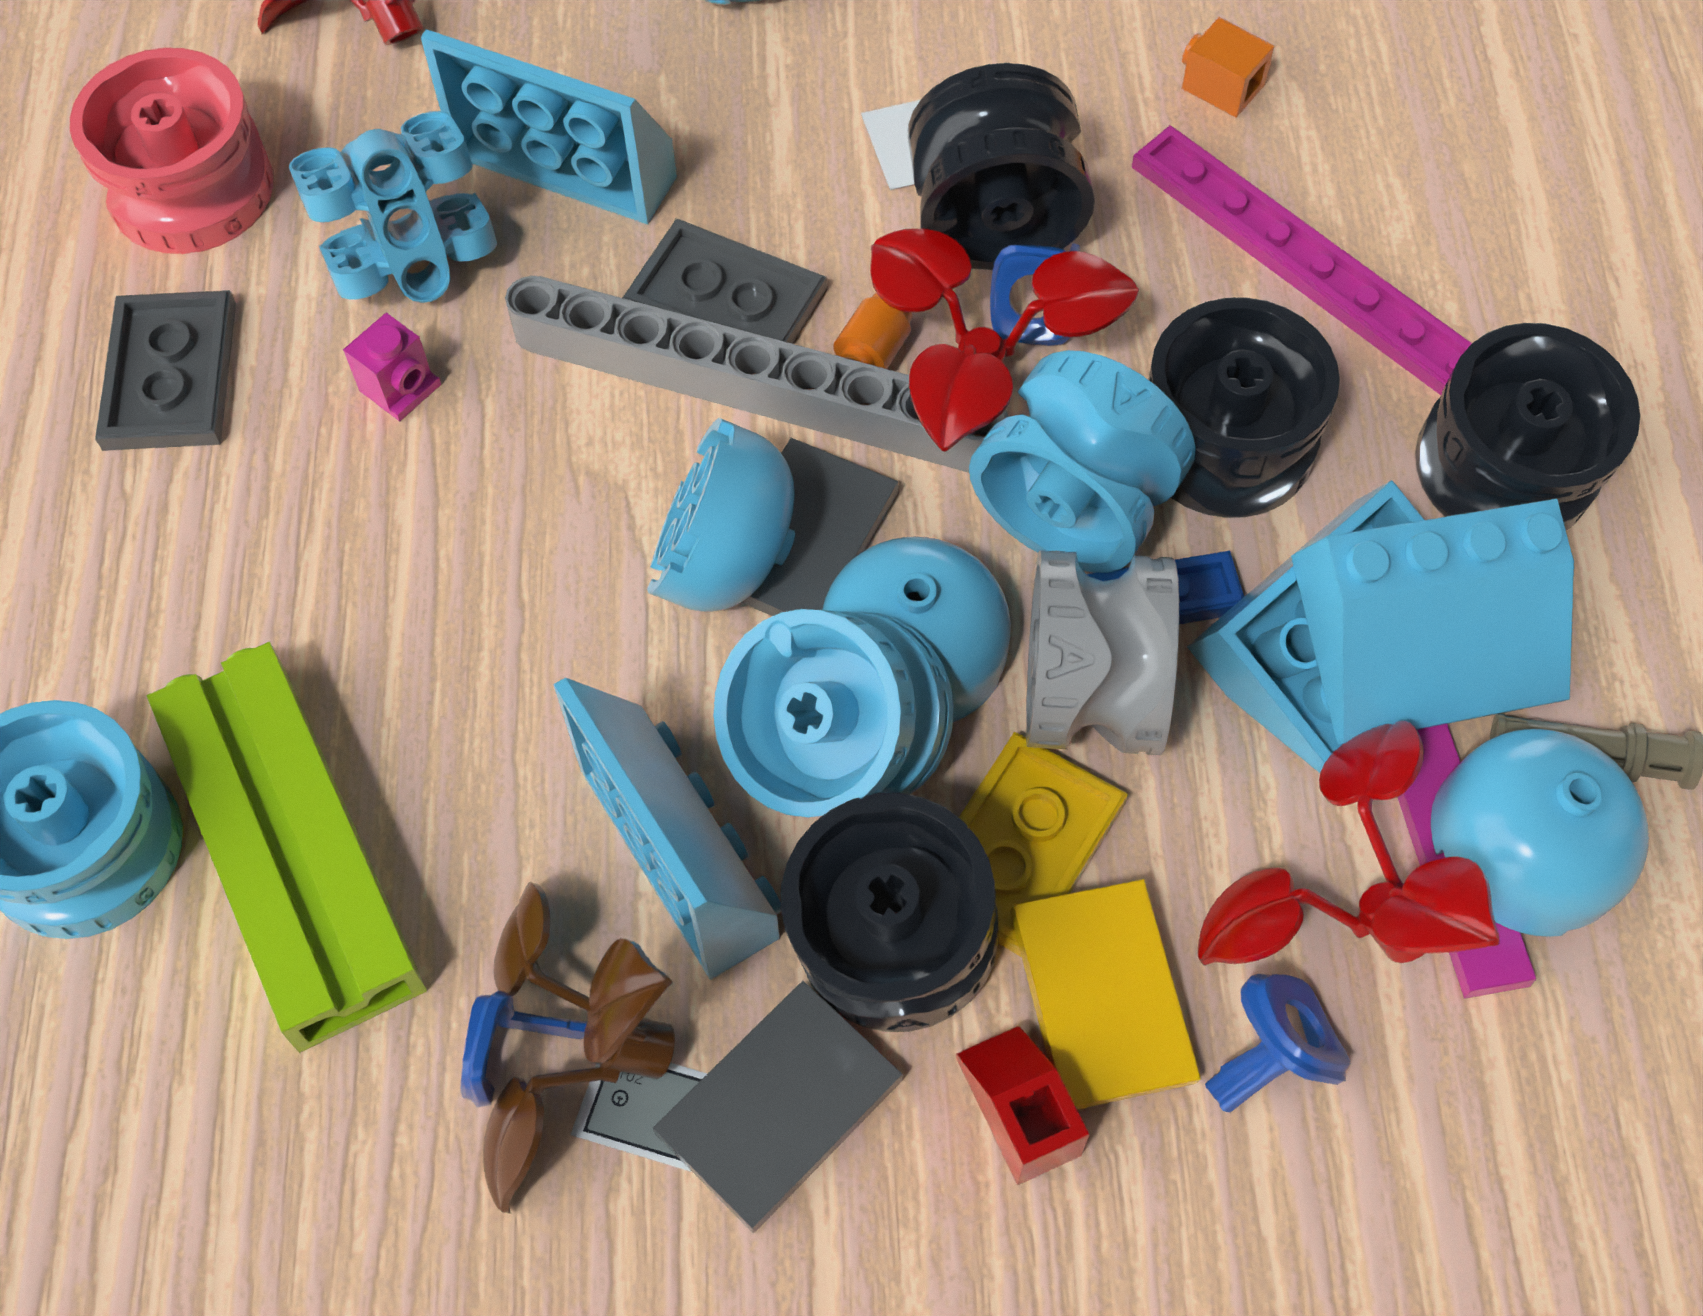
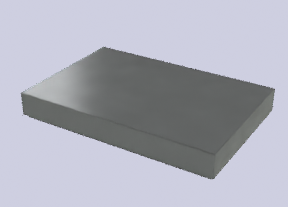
(727, 283)
(166, 370)
(833, 522)
(777, 1105)

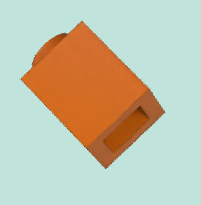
(1226, 66)

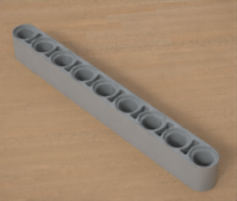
(665, 352)

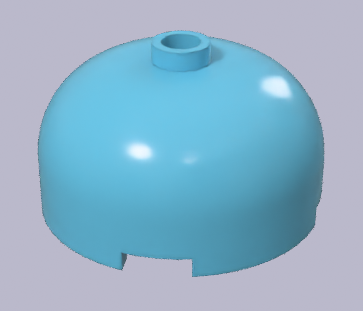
(725, 522)
(941, 596)
(1546, 826)

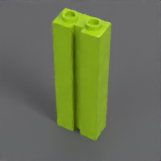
(285, 848)

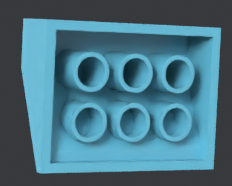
(552, 129)
(1441, 617)
(1264, 647)
(669, 827)

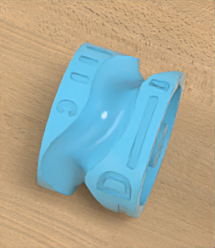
(1084, 461)
(831, 710)
(80, 822)

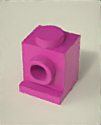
(391, 367)

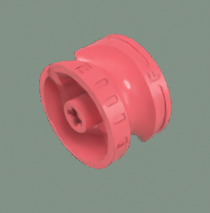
(173, 149)

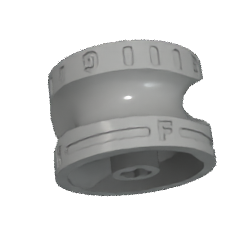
(1102, 653)

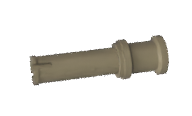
(1632, 748)

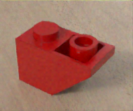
(1024, 1104)

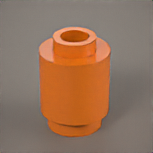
(873, 333)

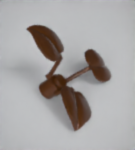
(614, 1036)

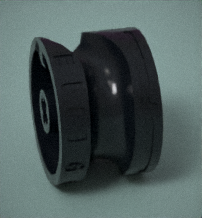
(1000, 161)
(1255, 397)
(1527, 422)
(843, 900)

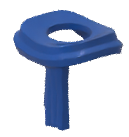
(1010, 266)
(494, 1012)
(1280, 1047)

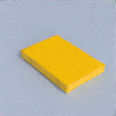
(1038, 825)
(1104, 994)

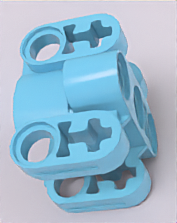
(363, 256)

